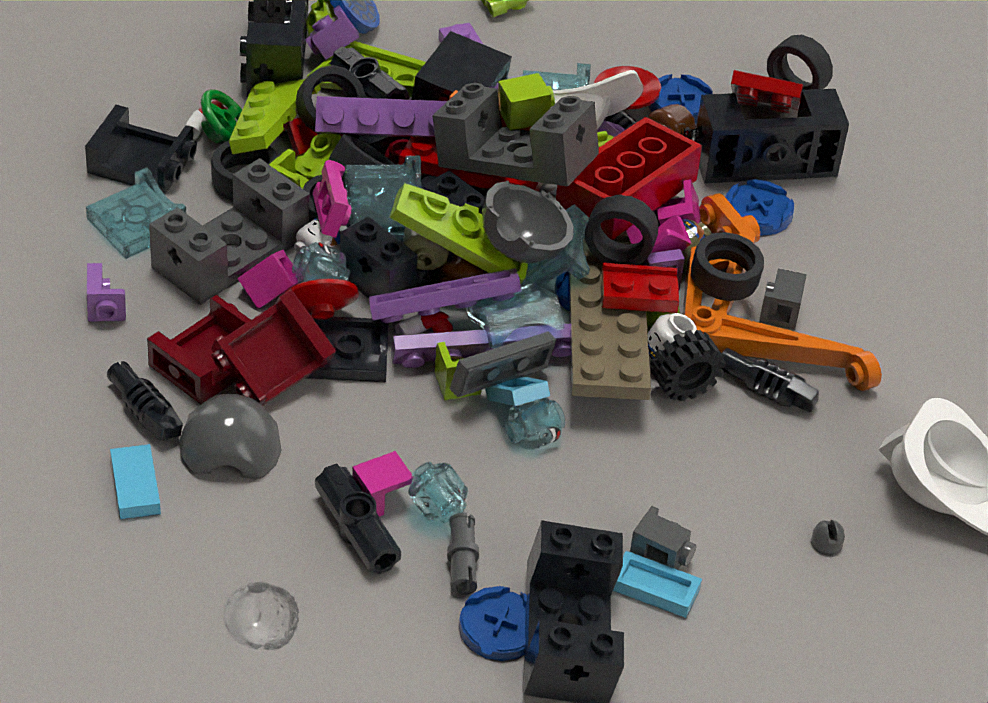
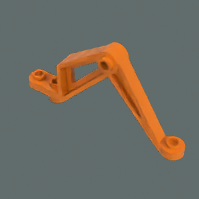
(760, 339)

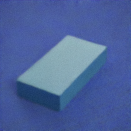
(518, 391)
(135, 481)
(657, 584)

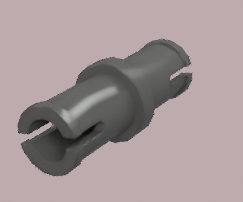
(463, 553)

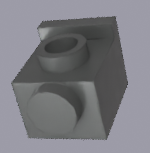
(783, 299)
(662, 540)

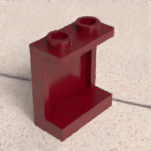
(273, 350)
(188, 357)

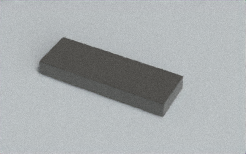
(502, 364)

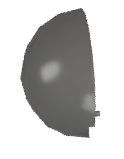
(525, 223)
(231, 433)

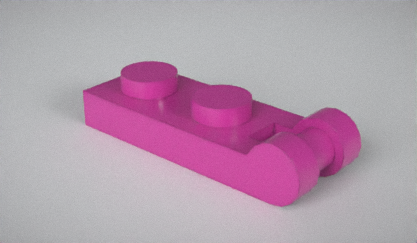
(331, 199)

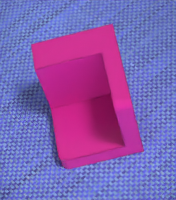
(684, 207)
(670, 236)
(269, 278)
(381, 477)

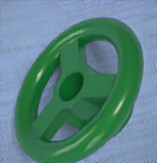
(219, 122)

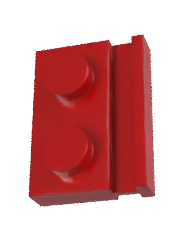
(640, 288)

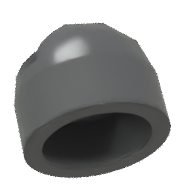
(820, 537)

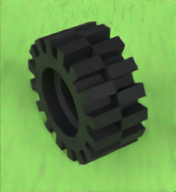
(687, 365)

